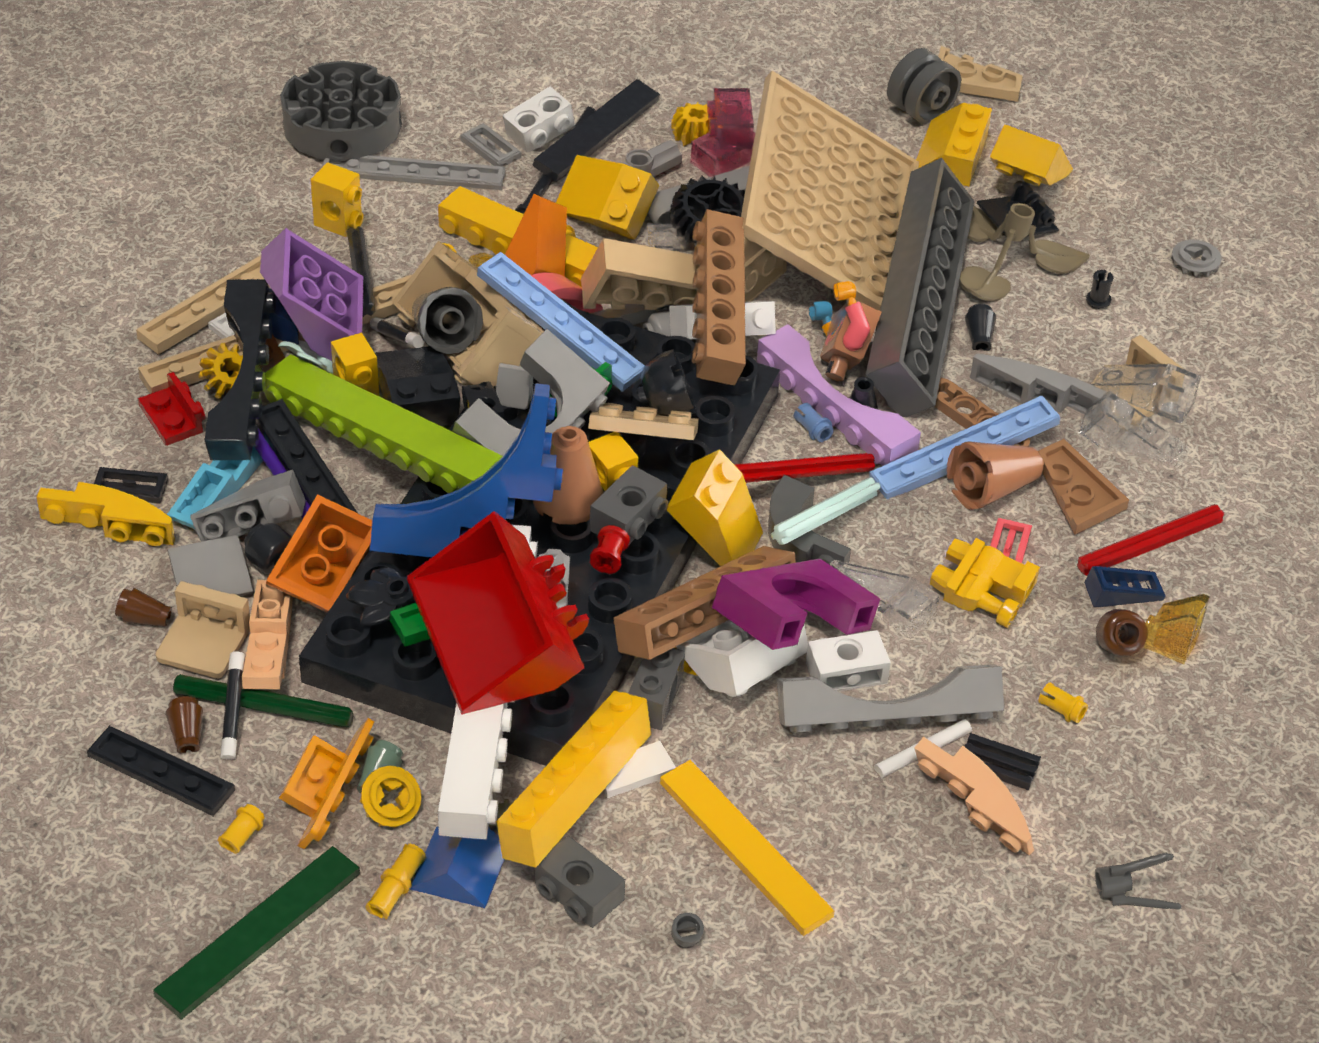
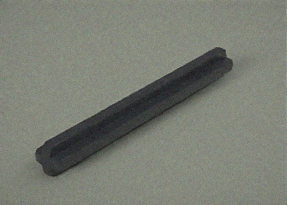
(360, 264)

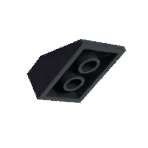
(420, 383)

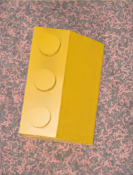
(957, 139)

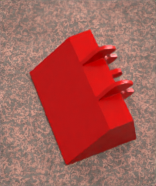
(497, 617)

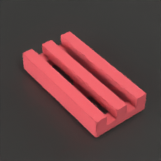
(1013, 526)

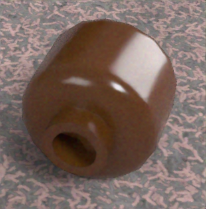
(1132, 632)

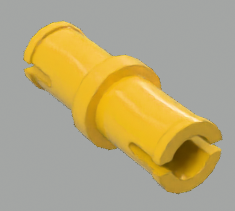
(396, 881)

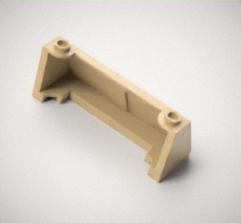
(505, 328)

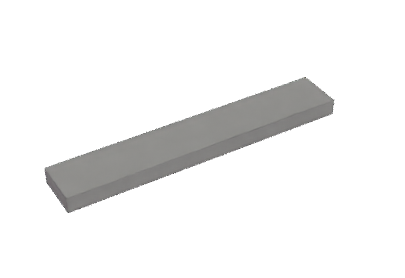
(425, 171)

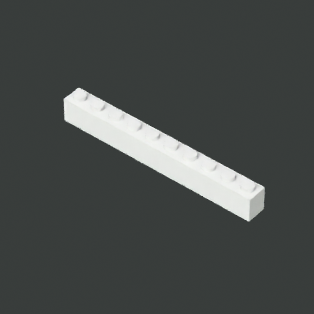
(472, 764)

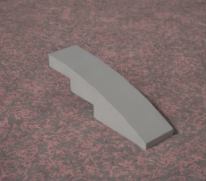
(1028, 381)

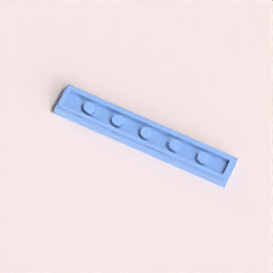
(559, 319)
(931, 461)

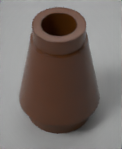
(142, 609)
(185, 723)

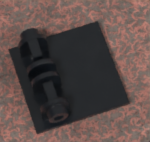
(1023, 193)

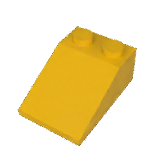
(1029, 156)
(608, 195)
(717, 508)

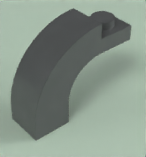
(790, 499)

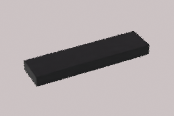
(161, 770)

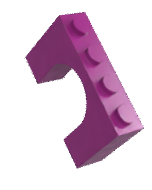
(772, 601)

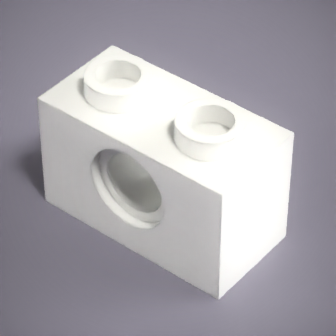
(849, 661)

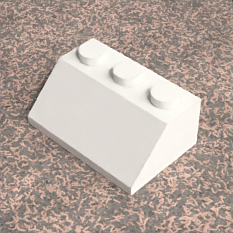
(735, 660)

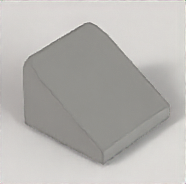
(514, 386)

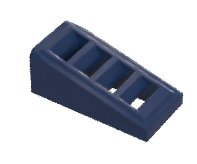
(1103, 592)

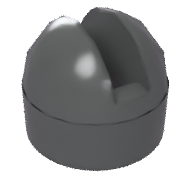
(684, 923)

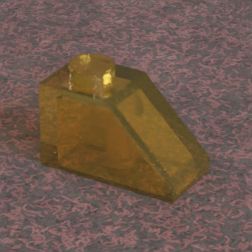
(1177, 627)

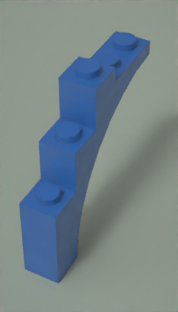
(521, 473)

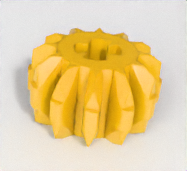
(690, 122)
(215, 363)

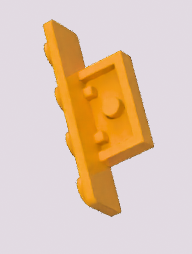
(319, 777)

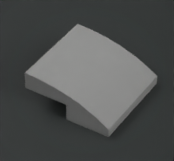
(213, 564)

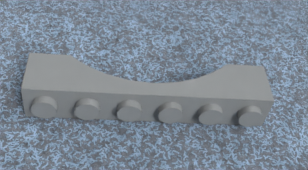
(964, 691)

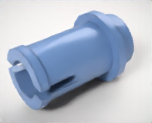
(814, 423)

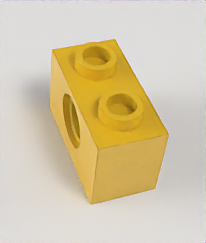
(336, 199)

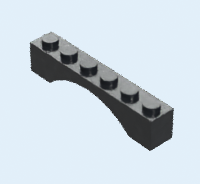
(232, 422)

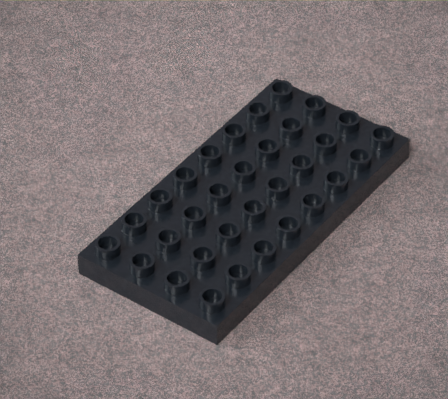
(409, 681)

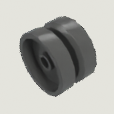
(923, 85)

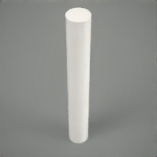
(908, 755)

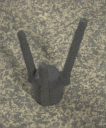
(1117, 880)

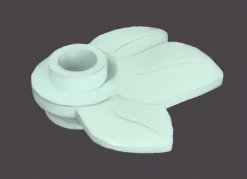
(297, 351)

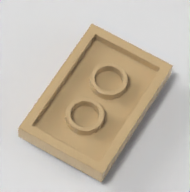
(644, 422)

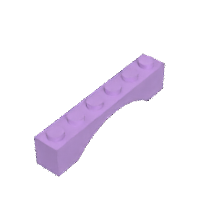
(873, 430)

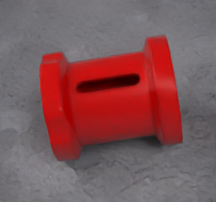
(611, 544)

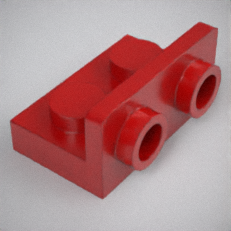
(173, 411)

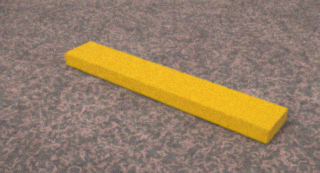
(747, 848)

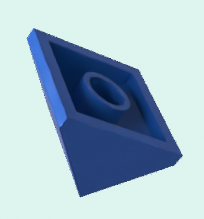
(460, 868)

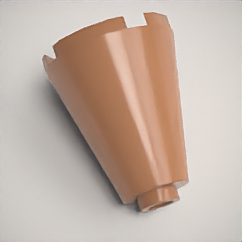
(991, 470)
(579, 478)

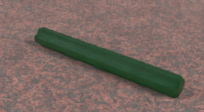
(265, 701)

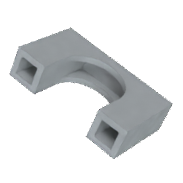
(571, 382)

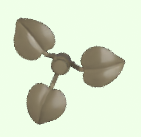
(1017, 225)

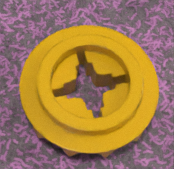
(408, 798)

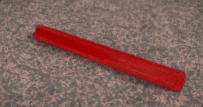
(807, 467)
(1151, 539)

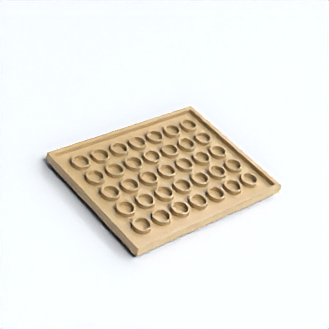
(824, 191)

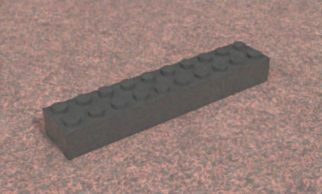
(921, 290)

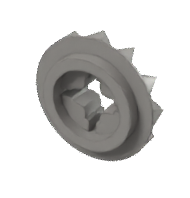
(1190, 249)

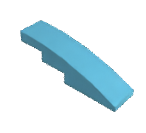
(213, 484)

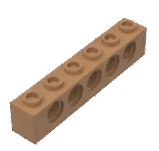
(719, 297)
(685, 609)

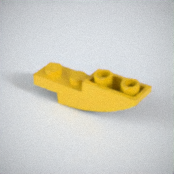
(119, 513)

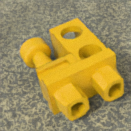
(981, 571)

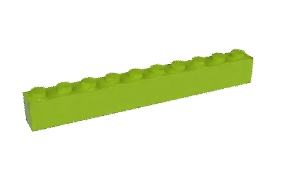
(378, 425)

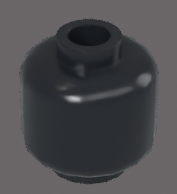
(265, 546)

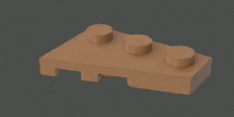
(1079, 487)

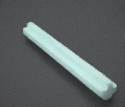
(825, 511)

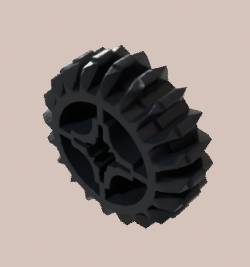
(696, 197)

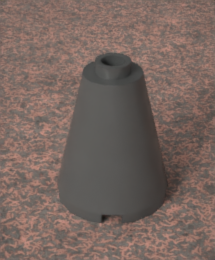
(448, 319)

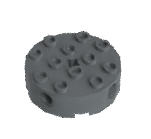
(341, 111)

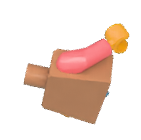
(846, 332)

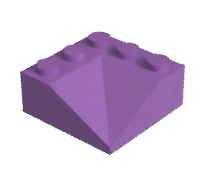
(314, 289)

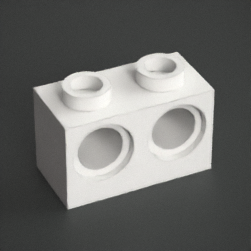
(539, 119)

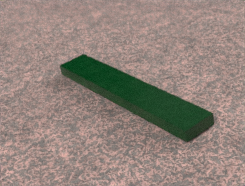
(256, 932)

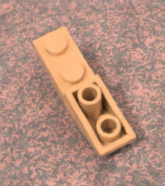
(268, 638)
(988, 798)

